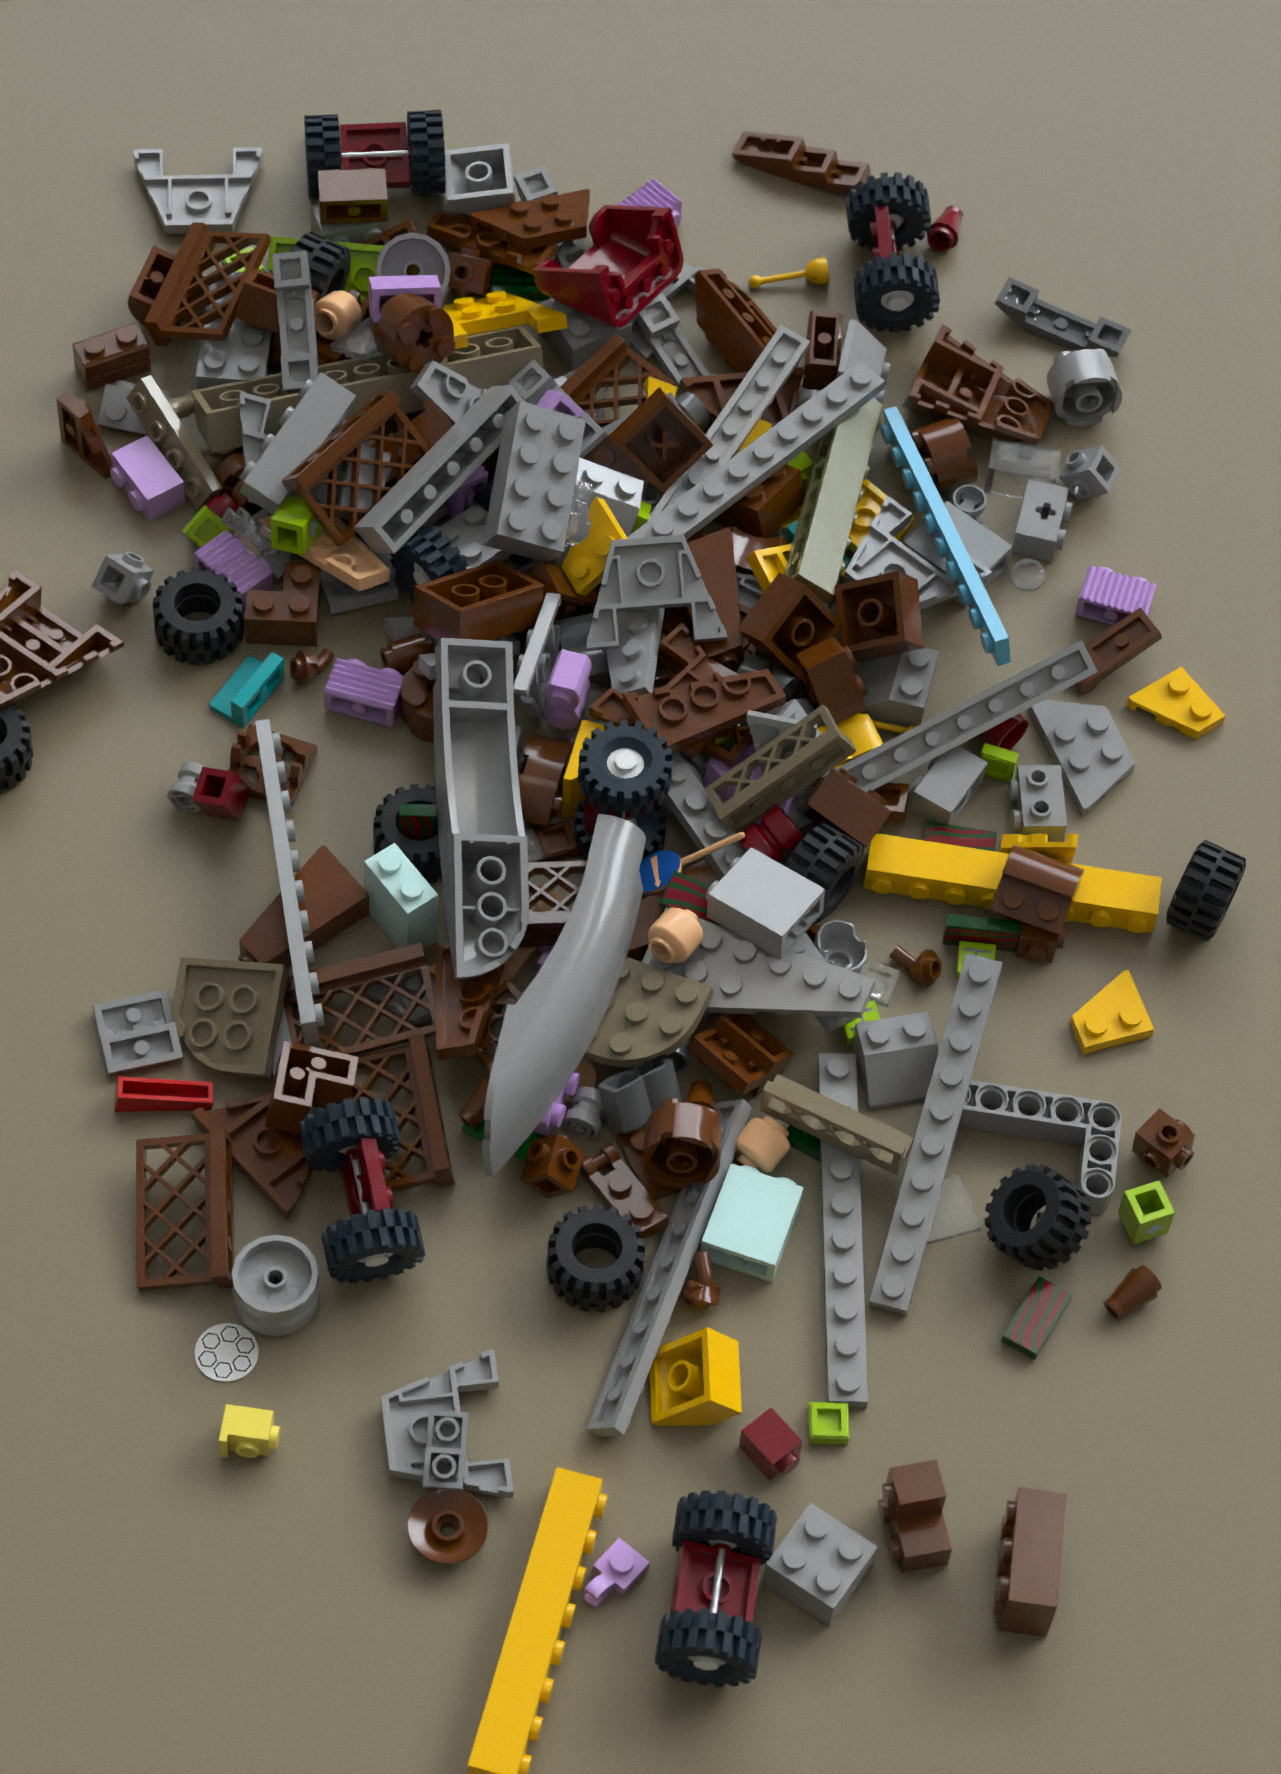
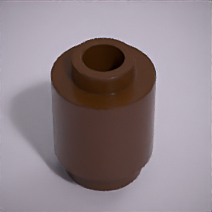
(405, 651)

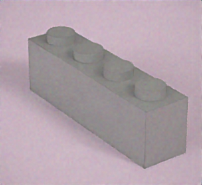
(302, 431)

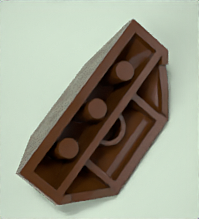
(731, 319)

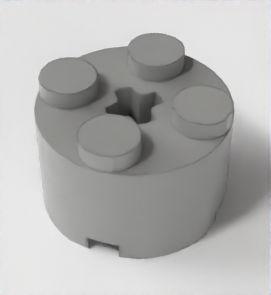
(1083, 386)

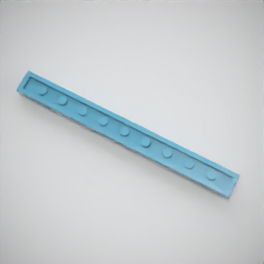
(947, 540)

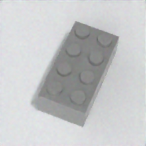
(238, 358)
(534, 482)

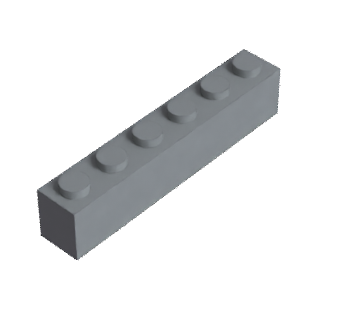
(438, 473)

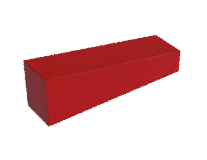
(153, 1094)

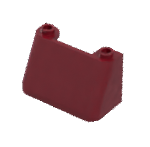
(624, 270)

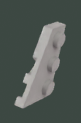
(447, 389)

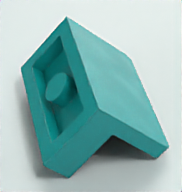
(248, 689)

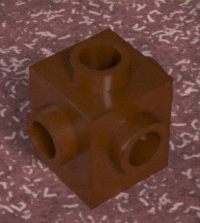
(479, 272)
(1164, 1143)
(552, 1165)

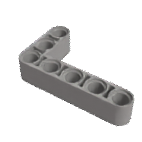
(1047, 1126)

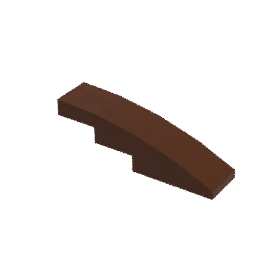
(794, 161)

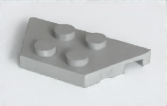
(539, 659)
(1085, 746)

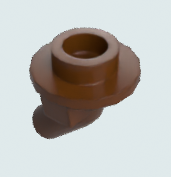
(306, 665)
(923, 969)
(703, 1291)

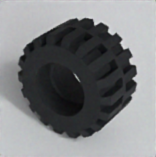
(327, 263)
(198, 593)
(15, 747)
(422, 854)
(829, 861)
(1206, 890)
(1019, 1201)
(599, 1230)

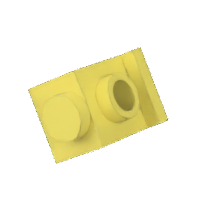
(248, 1432)

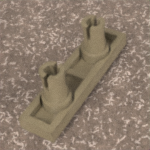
(173, 441)

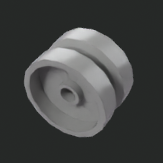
(416, 250)
(275, 1285)

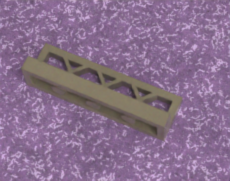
(781, 776)
(836, 1123)

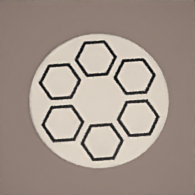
(226, 1352)

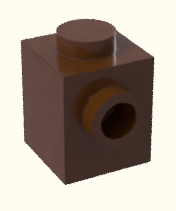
(1038, 945)

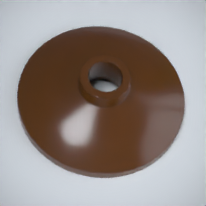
(447, 1509)

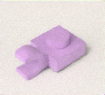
(617, 1570)

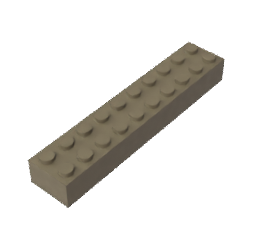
(487, 362)

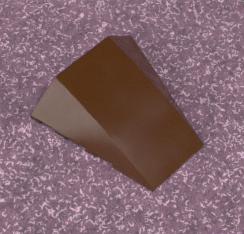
(976, 393)
(39, 645)

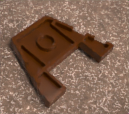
(684, 652)

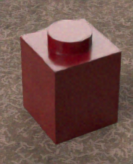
(221, 794)
(771, 1444)

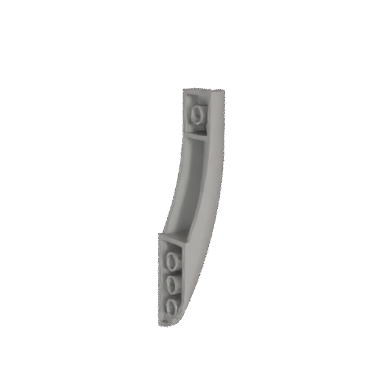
(479, 804)
(568, 998)

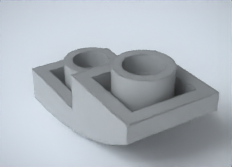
(445, 1449)

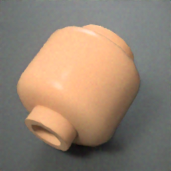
(336, 314)
(675, 935)
(762, 1144)

